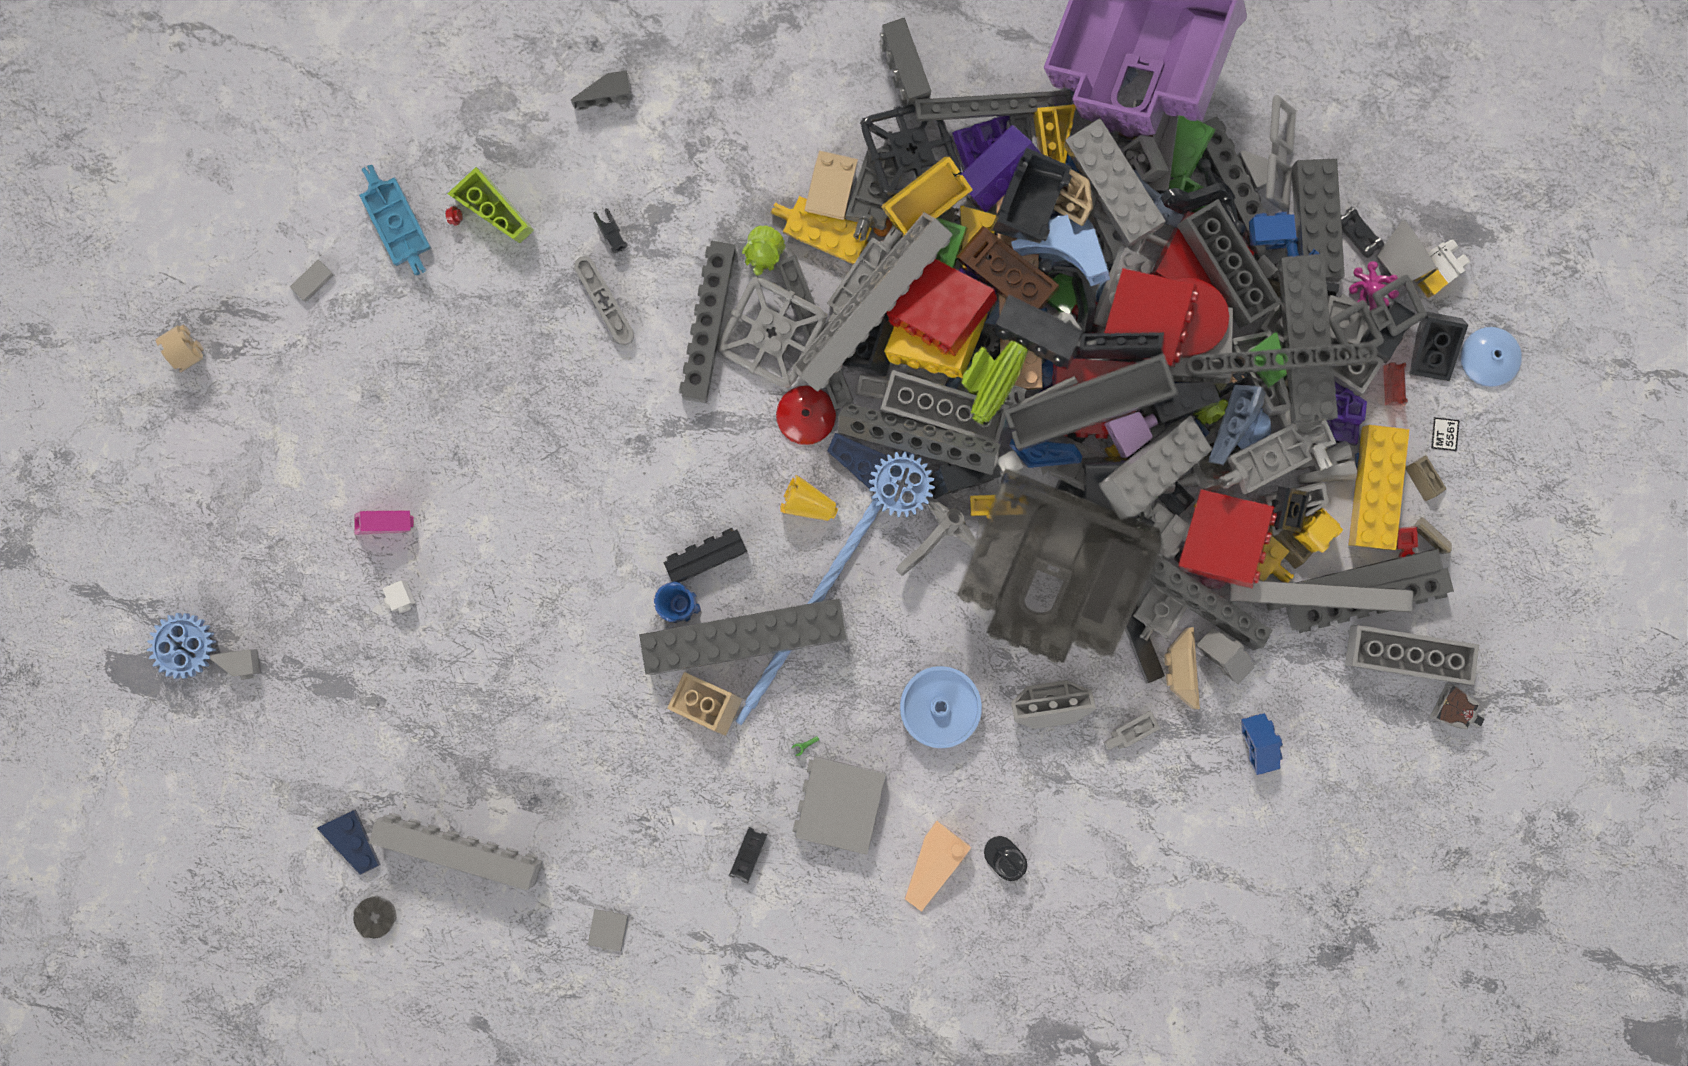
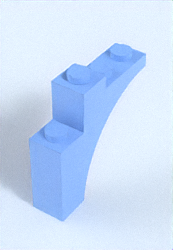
(1079, 249)

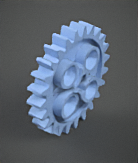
(884, 478)
(192, 630)

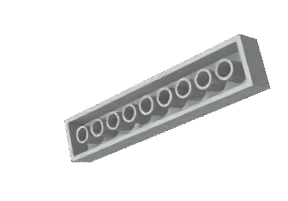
(872, 301)

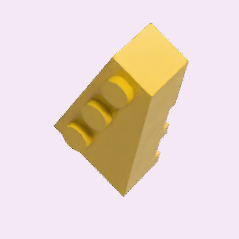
(1052, 129)
(974, 220)

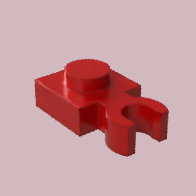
(1407, 540)

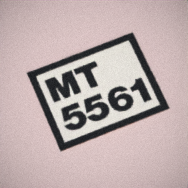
(1445, 434)

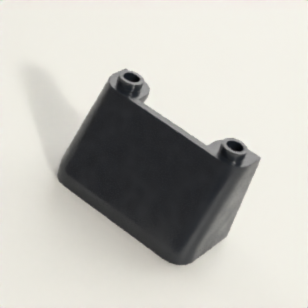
(1031, 197)

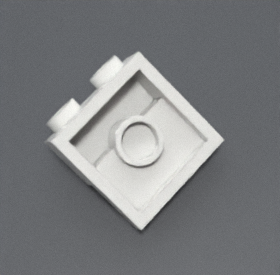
(1172, 530)

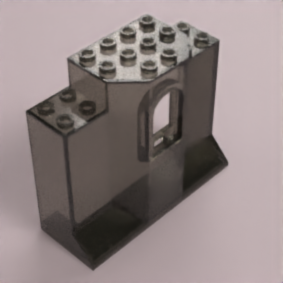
(1097, 556)

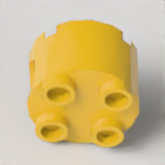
(1318, 531)

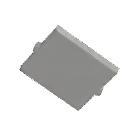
(607, 930)

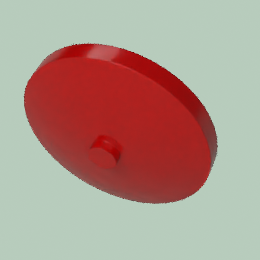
(1208, 321)

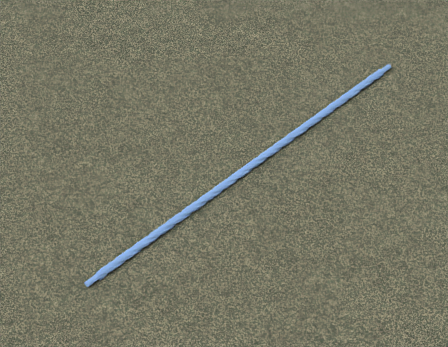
(837, 566)

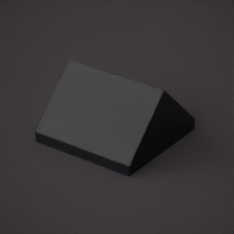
(1290, 508)

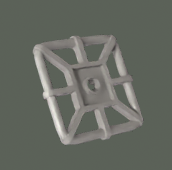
(767, 320)

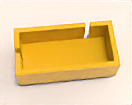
(929, 193)

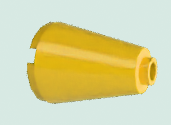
(807, 501)

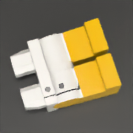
(1447, 268)

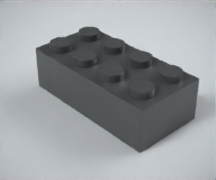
(904, 62)

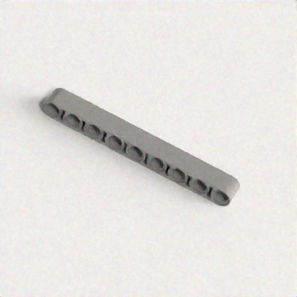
(1324, 596)

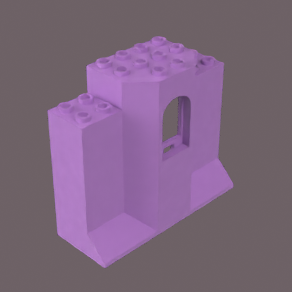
(1172, 38)

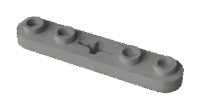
(594, 284)

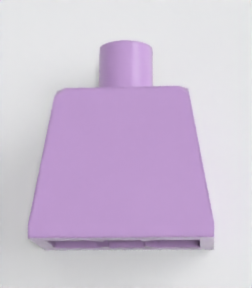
(1130, 432)

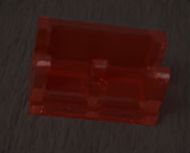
(1394, 384)

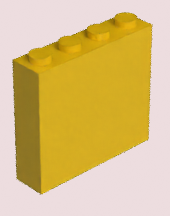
(916, 354)

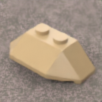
(1075, 199)
(1183, 668)

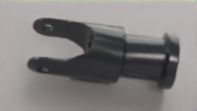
(611, 232)

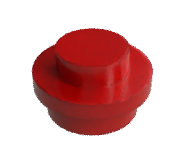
(453, 215)

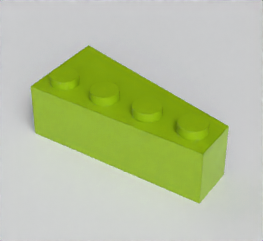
(488, 202)

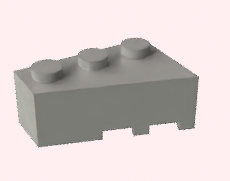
(1317, 499)

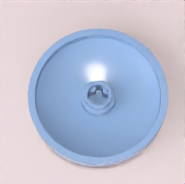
(940, 707)

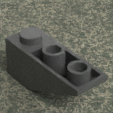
(608, 89)

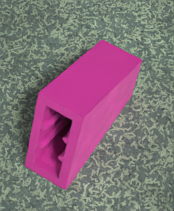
(382, 522)

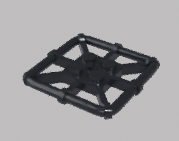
(899, 142)

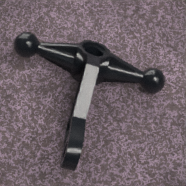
(1216, 189)
(1081, 288)

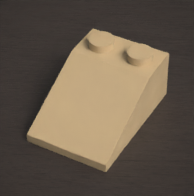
(831, 185)
(704, 703)

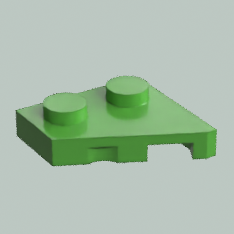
(1270, 377)

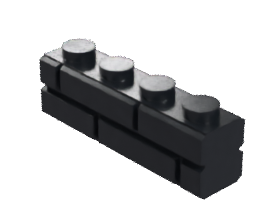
(705, 557)

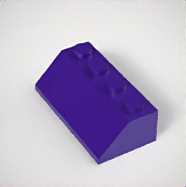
(994, 168)

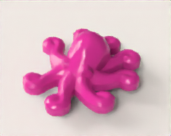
(1371, 284)

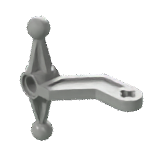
(950, 523)

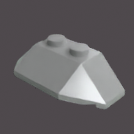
(1052, 704)

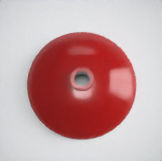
(806, 429)

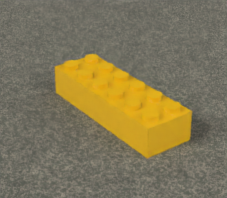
(1378, 487)

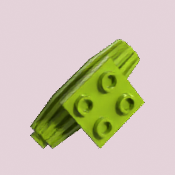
(993, 379)

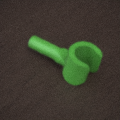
(803, 746)

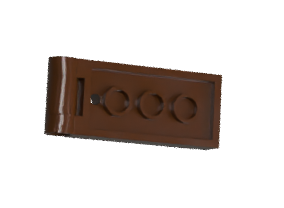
(1007, 270)

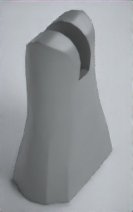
(1340, 471)

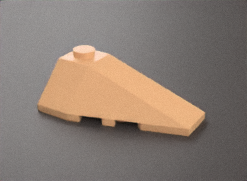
(936, 862)

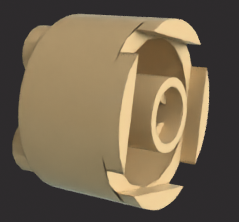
(180, 348)

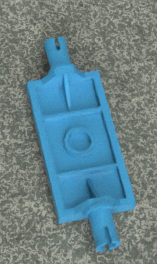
(394, 220)

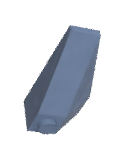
(1239, 415)

